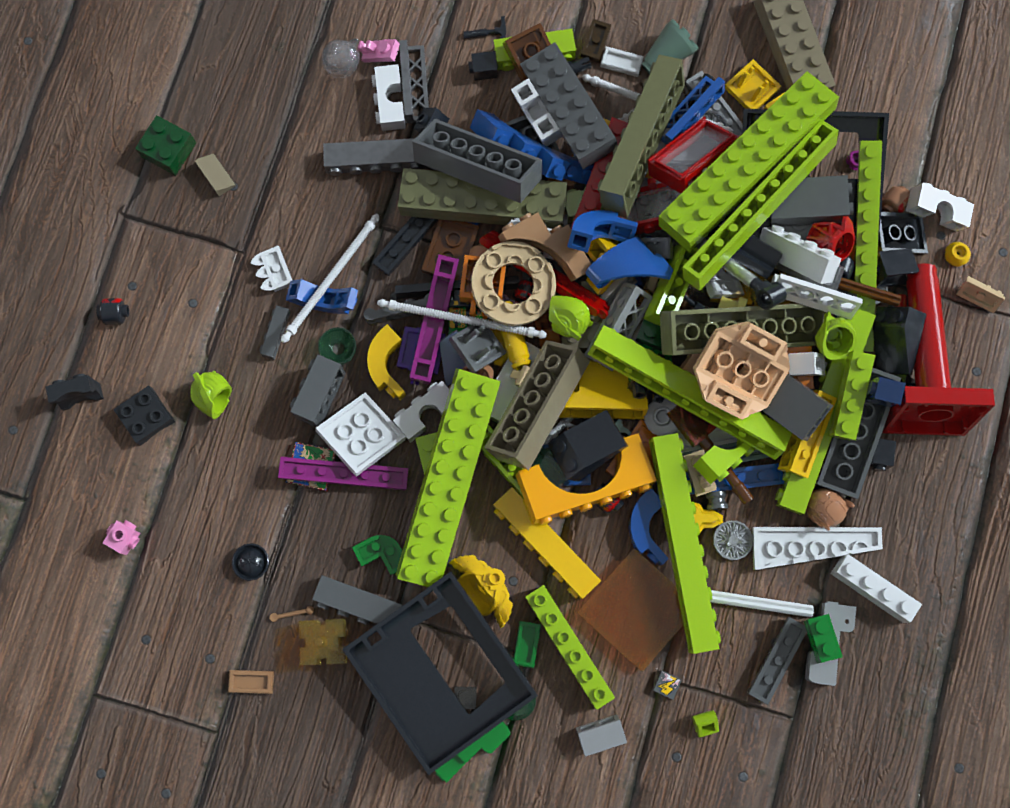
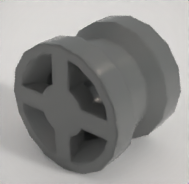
(716, 500)

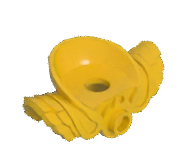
(484, 587)

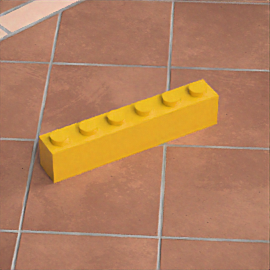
(547, 544)

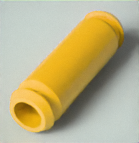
(516, 349)

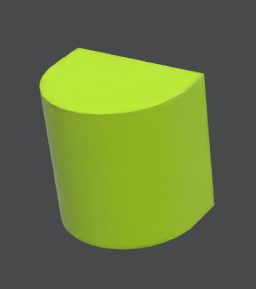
(705, 723)

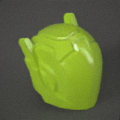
(569, 316)
(835, 337)
(210, 393)

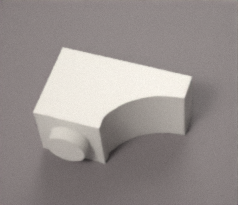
(806, 364)

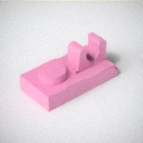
(379, 50)

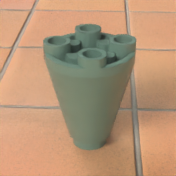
(671, 43)

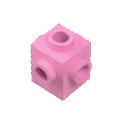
(122, 537)

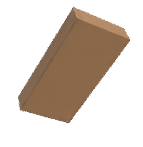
(251, 681)

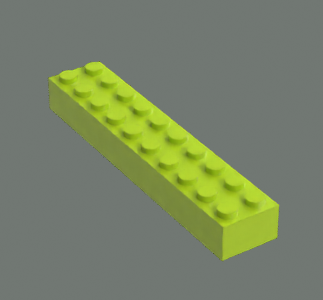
(747, 161)
(447, 478)

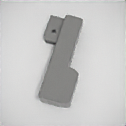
(826, 672)

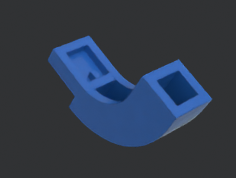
(599, 225)
(333, 300)
(639, 527)

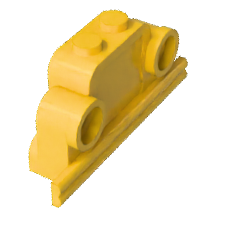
(601, 391)

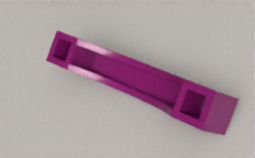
(432, 327)

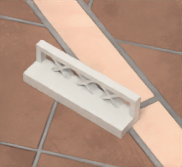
(819, 297)

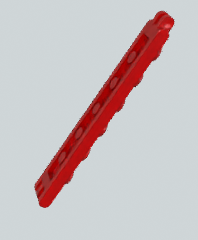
(564, 286)

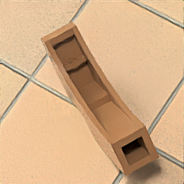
(535, 233)

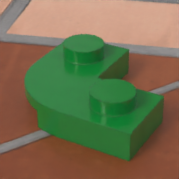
(377, 547)

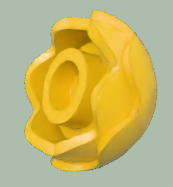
(951, 254)

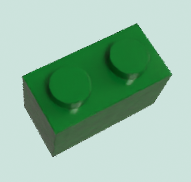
(823, 638)

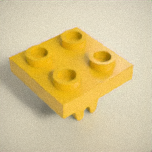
(752, 86)

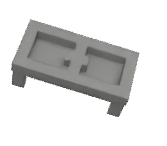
(601, 735)

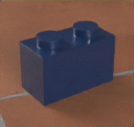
(885, 392)

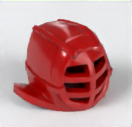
(829, 236)

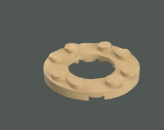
(530, 259)

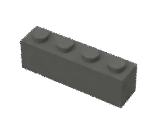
(353, 601)

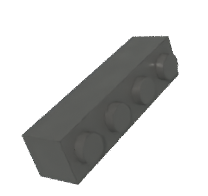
(275, 331)

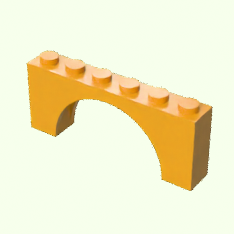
(548, 501)

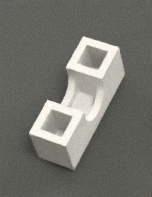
(387, 82)
(536, 112)
(954, 211)
(409, 420)

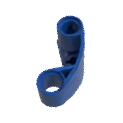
(628, 260)

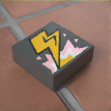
(667, 685)

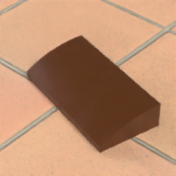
(525, 46)

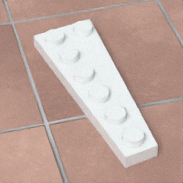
(802, 544)

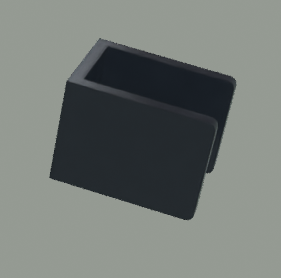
(894, 266)

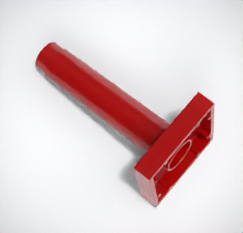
(932, 404)

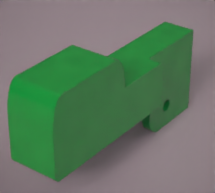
(488, 743)

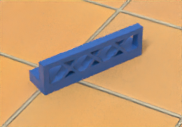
(697, 110)

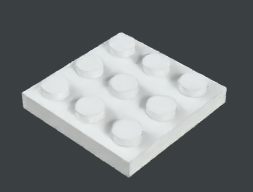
(360, 434)

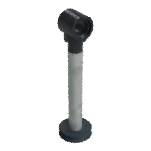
(766, 293)

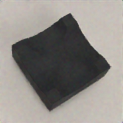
(73, 391)
(144, 415)

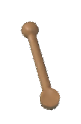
(274, 617)

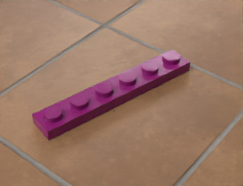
(339, 473)

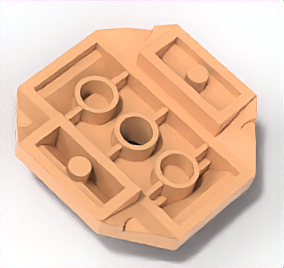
(752, 387)

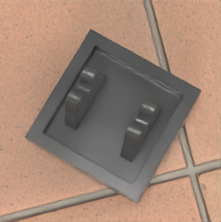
(477, 347)

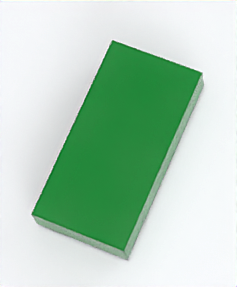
(527, 644)

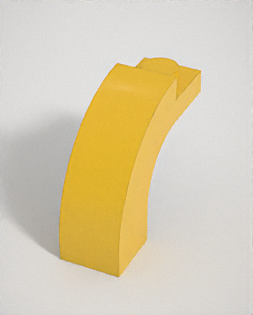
(380, 350)

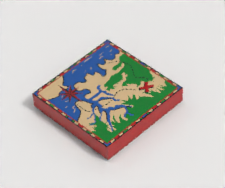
(313, 452)

